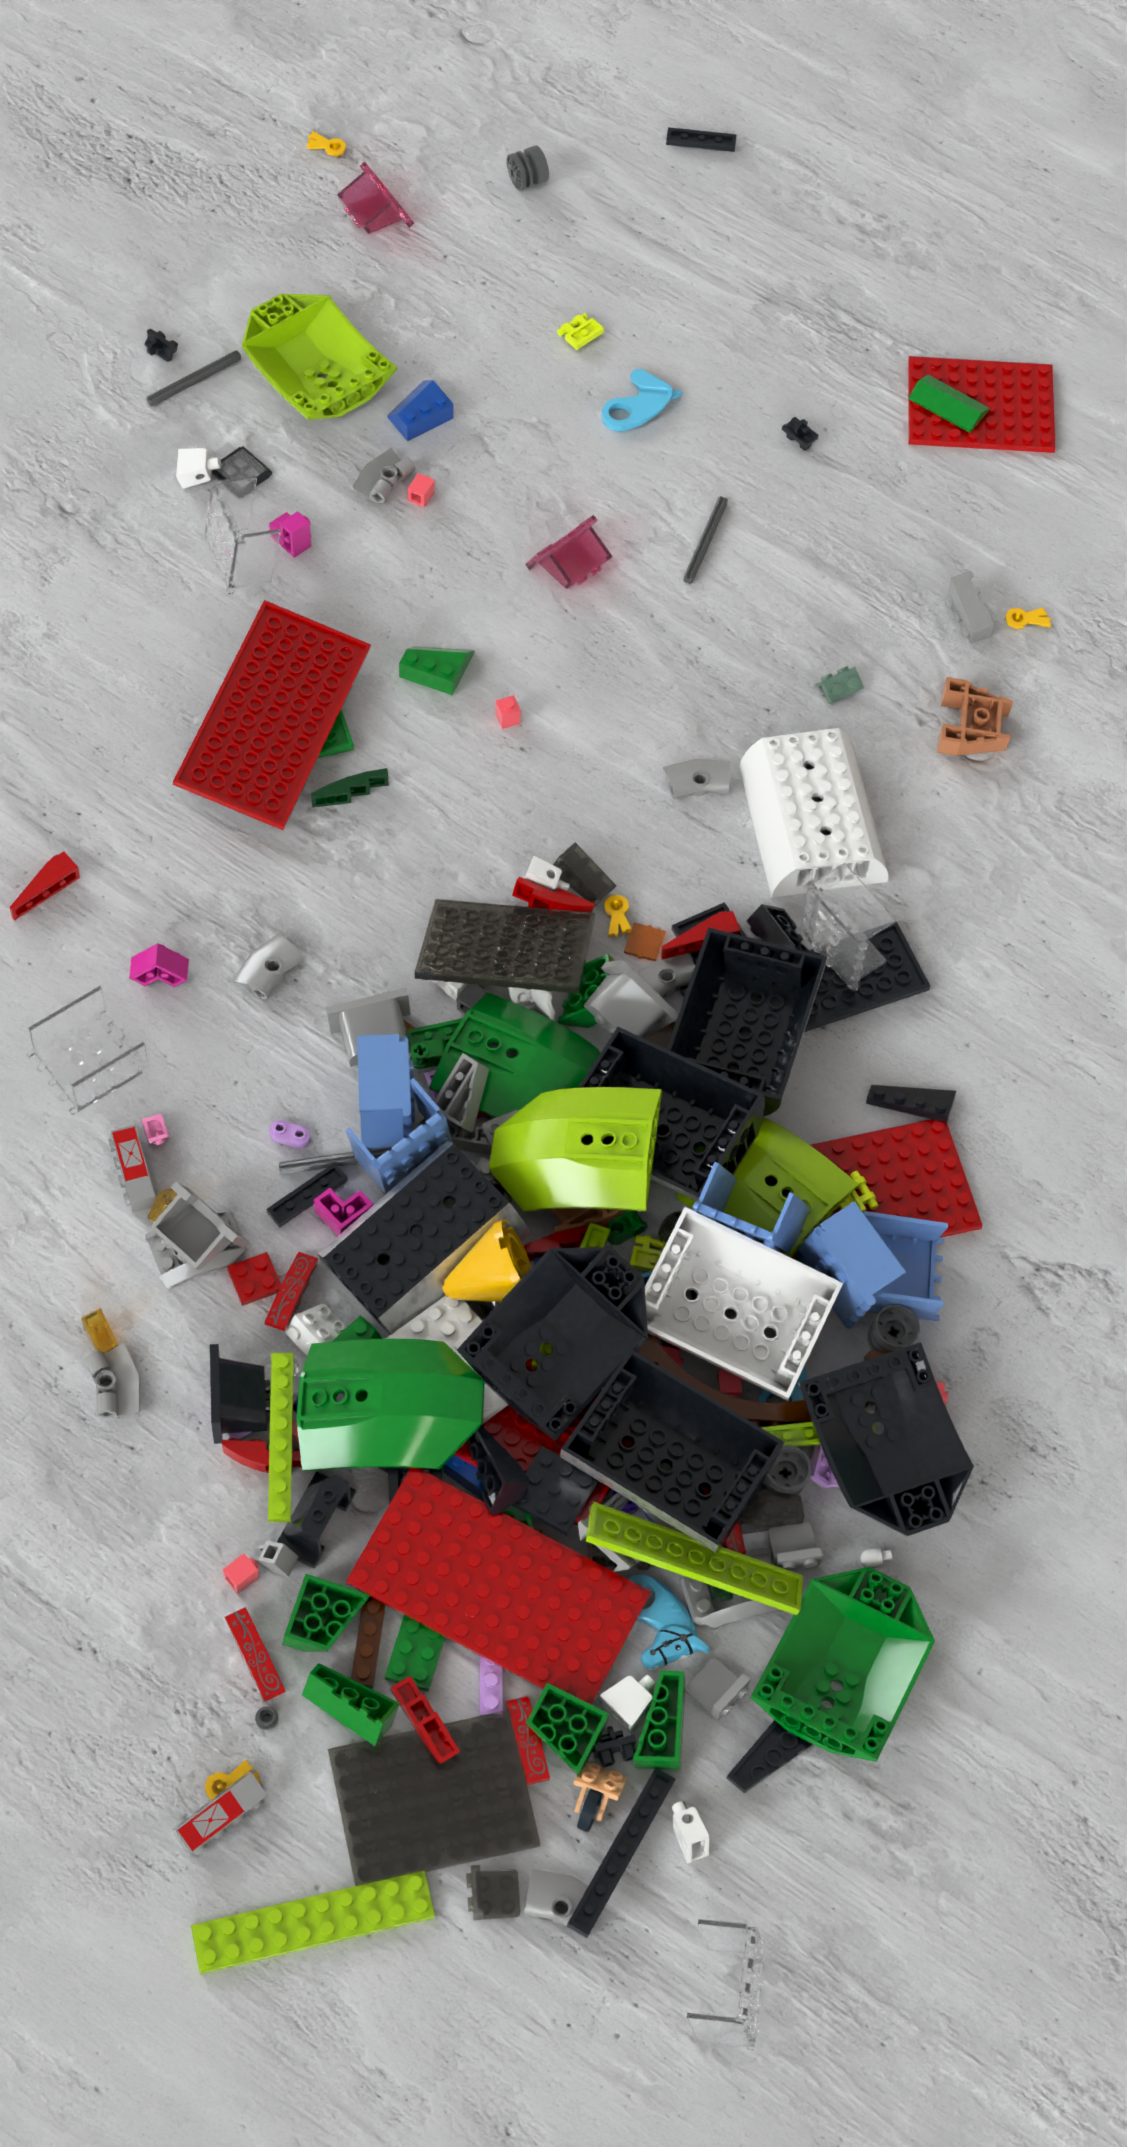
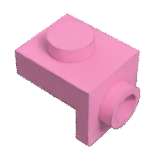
(155, 1129)

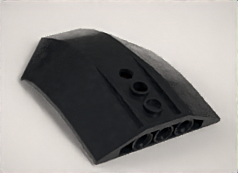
(587, 1310)
(912, 1469)

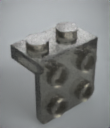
(493, 1893)

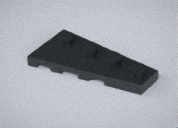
(921, 1102)
(766, 1756)

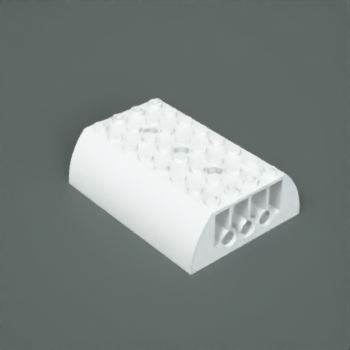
(779, 784)
(754, 1282)

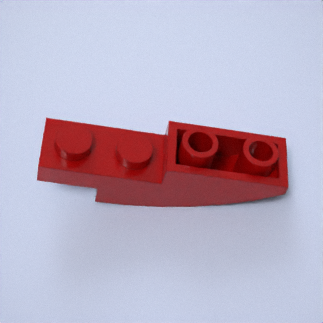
(544, 898)
(254, 1453)

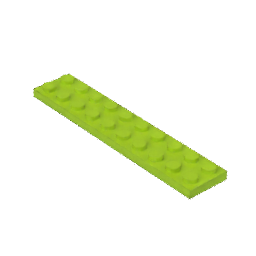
(689, 1558)
(311, 1922)

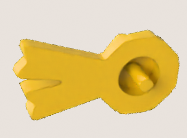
(333, 147)
(1019, 618)
(617, 908)
(220, 1781)

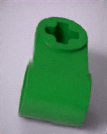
(429, 1052)
(628, 1224)

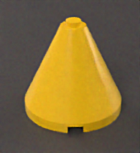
(489, 1267)

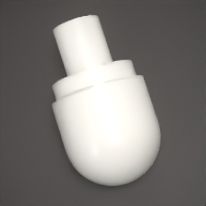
(874, 1557)

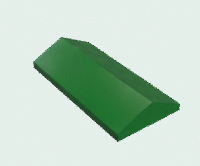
(948, 403)

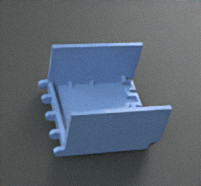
(385, 1089)
(410, 1151)
(716, 1195)
(914, 1246)
(854, 1254)

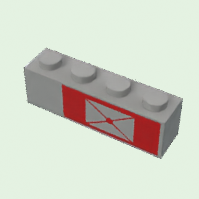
(133, 1168)
(219, 1813)

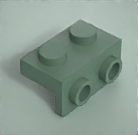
(840, 685)

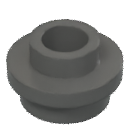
(266, 1711)

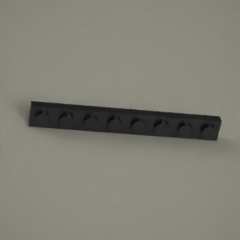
(621, 1853)

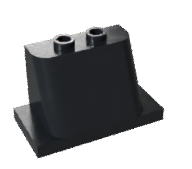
(237, 1396)
(313, 1514)

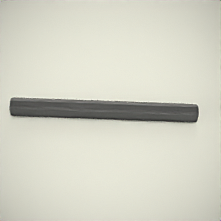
(193, 378)
(705, 540)
(325, 1161)

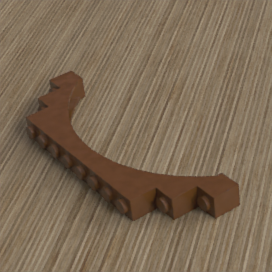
(757, 1412)

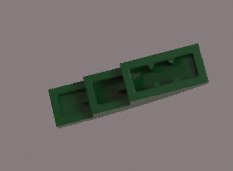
(343, 789)

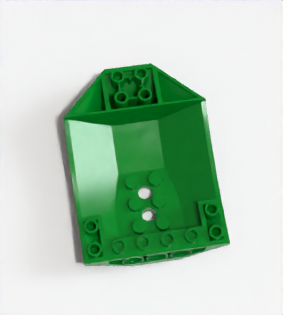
(546, 1061)
(416, 1409)
(853, 1632)

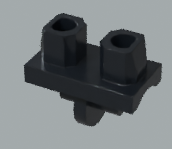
(157, 344)
(800, 432)
(605, 1750)

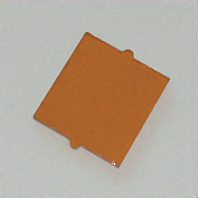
(644, 942)

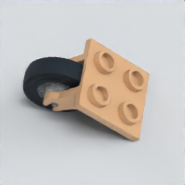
(599, 1782)

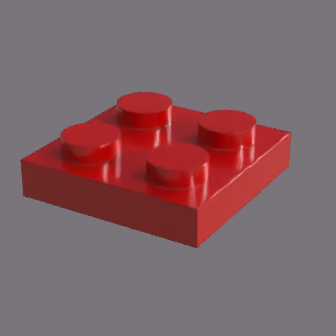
(254, 1278)

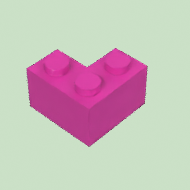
(294, 532)
(159, 964)
(340, 1214)

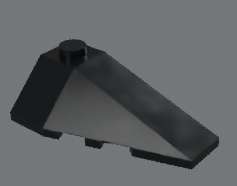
(775, 927)
(500, 1473)

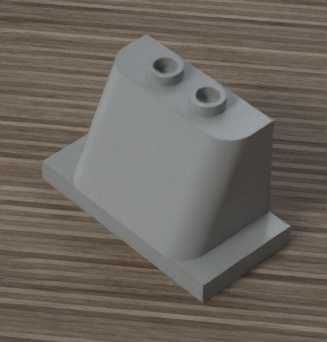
(627, 1001)
(369, 1016)
(194, 1229)

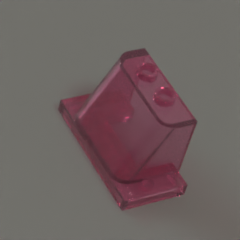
(371, 202)
(573, 555)

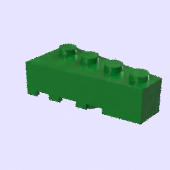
(351, 1703)
(663, 1731)

